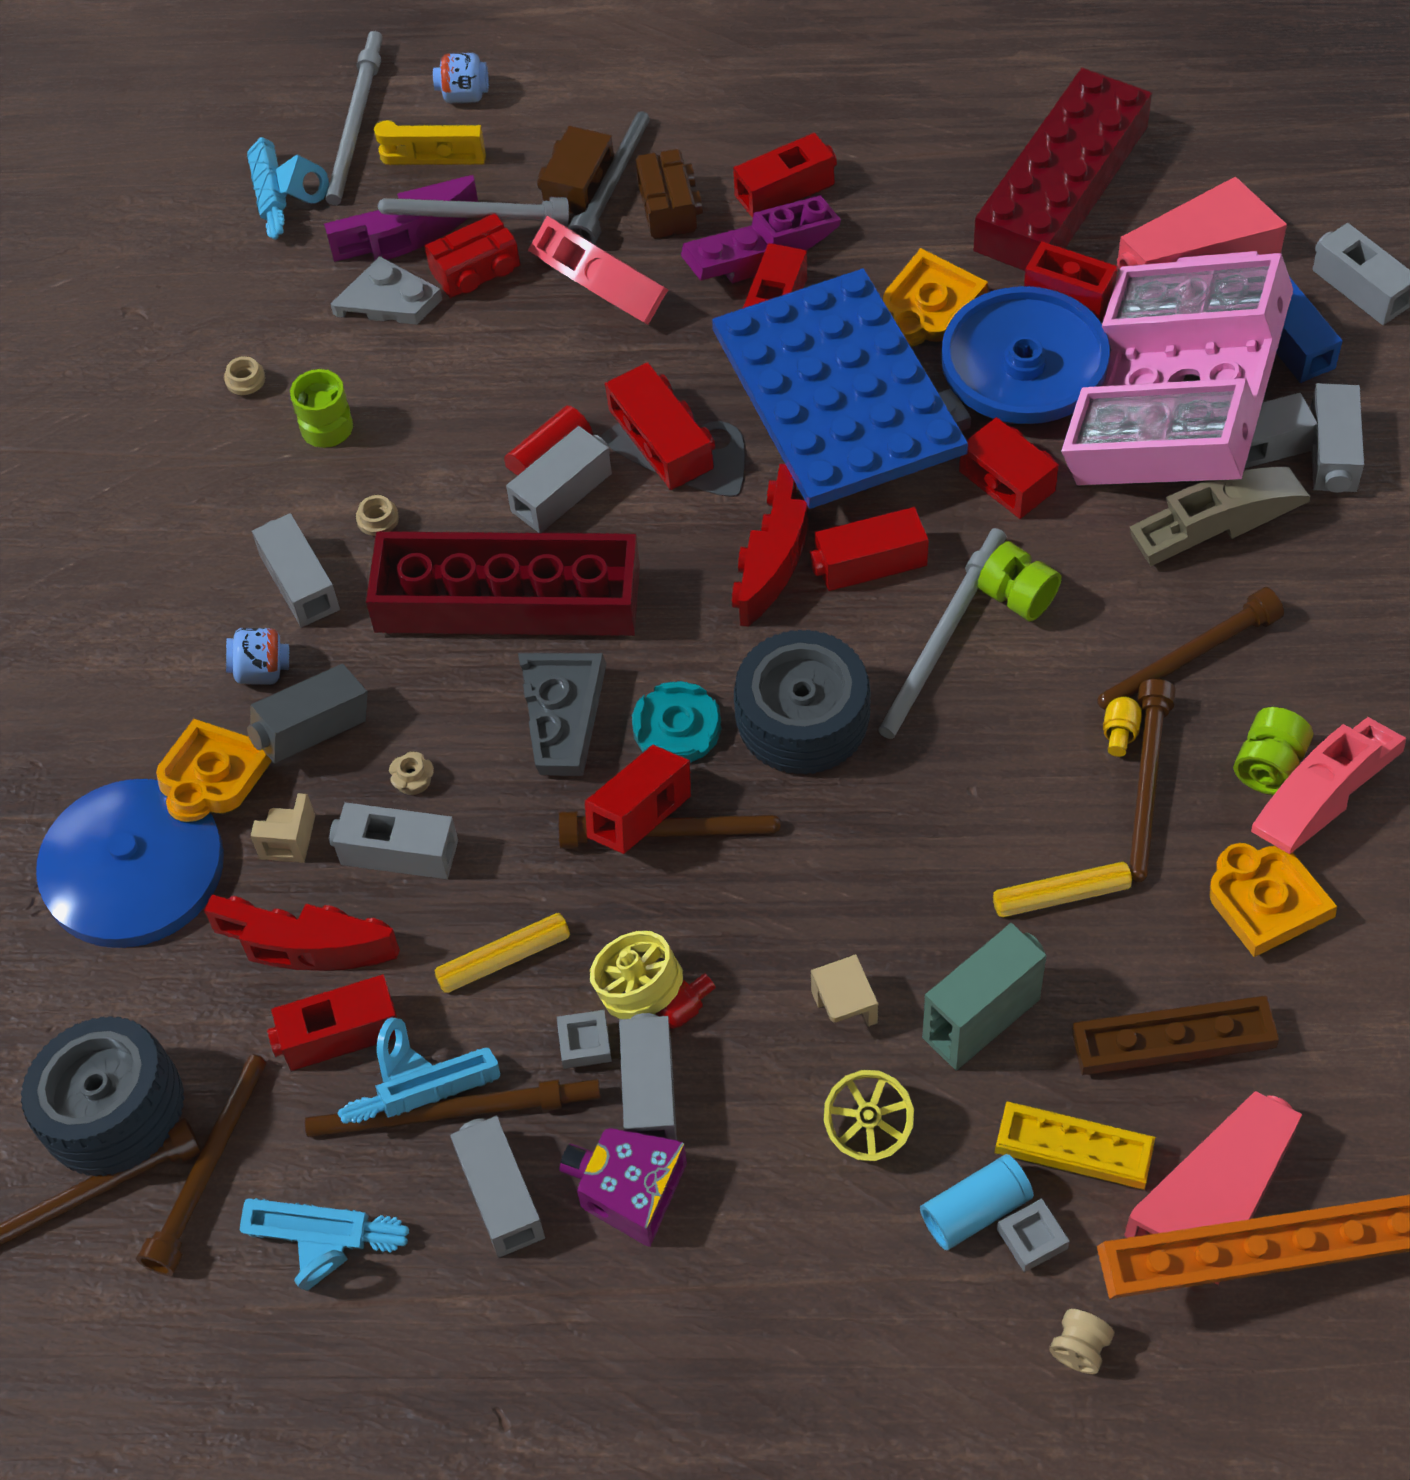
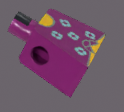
(627, 1179)

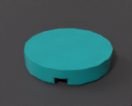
(677, 719)

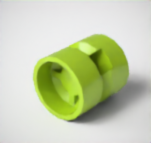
(321, 408)
(1023, 584)
(1272, 749)

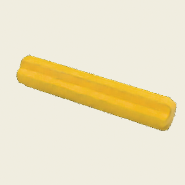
(1062, 889)
(502, 952)

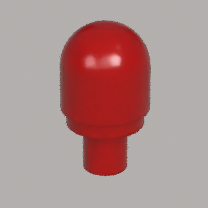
(688, 1001)

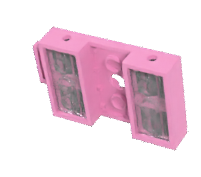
(1169, 321)

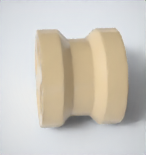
(1082, 1341)

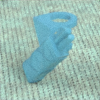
(275, 182)
(414, 1081)
(320, 1233)

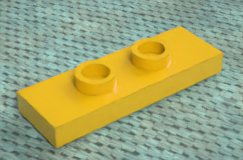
(1075, 1145)

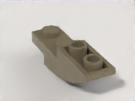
(1218, 507)

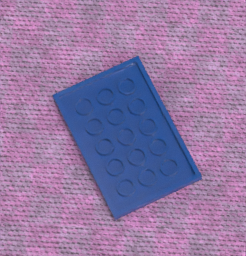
(838, 388)

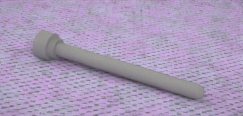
(556, 208)

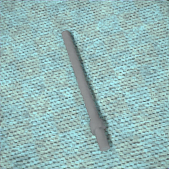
(368, 66)
(940, 636)

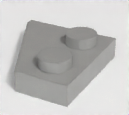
(388, 294)

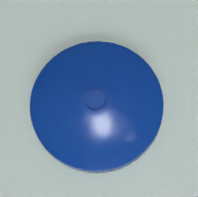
(1024, 354)
(125, 868)

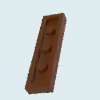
(1174, 1035)

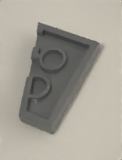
(562, 707)

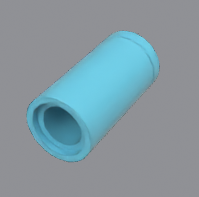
(976, 1202)

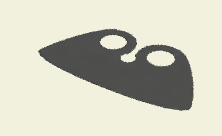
(728, 462)

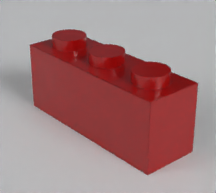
(660, 425)

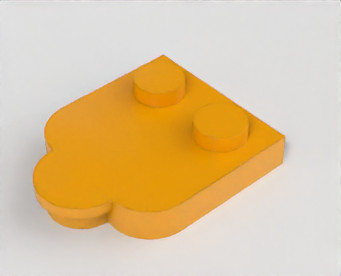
(929, 296)
(209, 771)
(1267, 896)

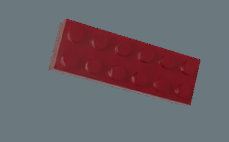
(1062, 169)
(504, 583)

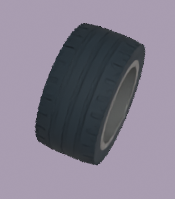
(802, 701)
(102, 1096)

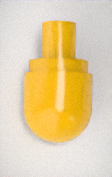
(1121, 724)

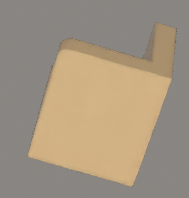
(285, 832)
(844, 990)

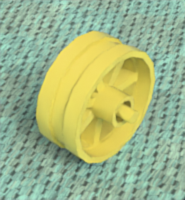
(632, 964)
(868, 1115)

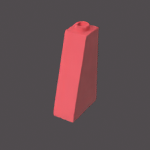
(1211, 224)
(1224, 1174)

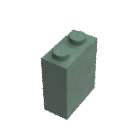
(984, 995)

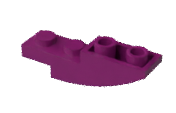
(398, 234)
(742, 249)

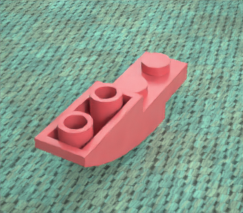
(597, 270)
(1323, 782)

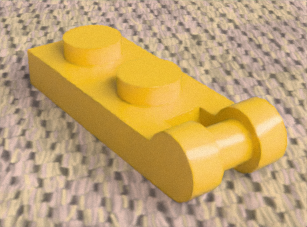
(430, 144)

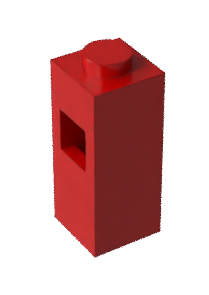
(785, 174)
(779, 273)
(870, 549)
(638, 799)
(331, 1022)

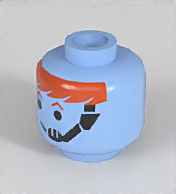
(461, 78)
(256, 656)

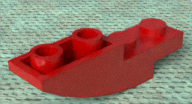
(772, 551)
(315, 941)

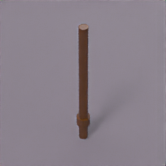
(549, 1096)

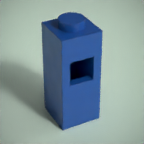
(1307, 340)

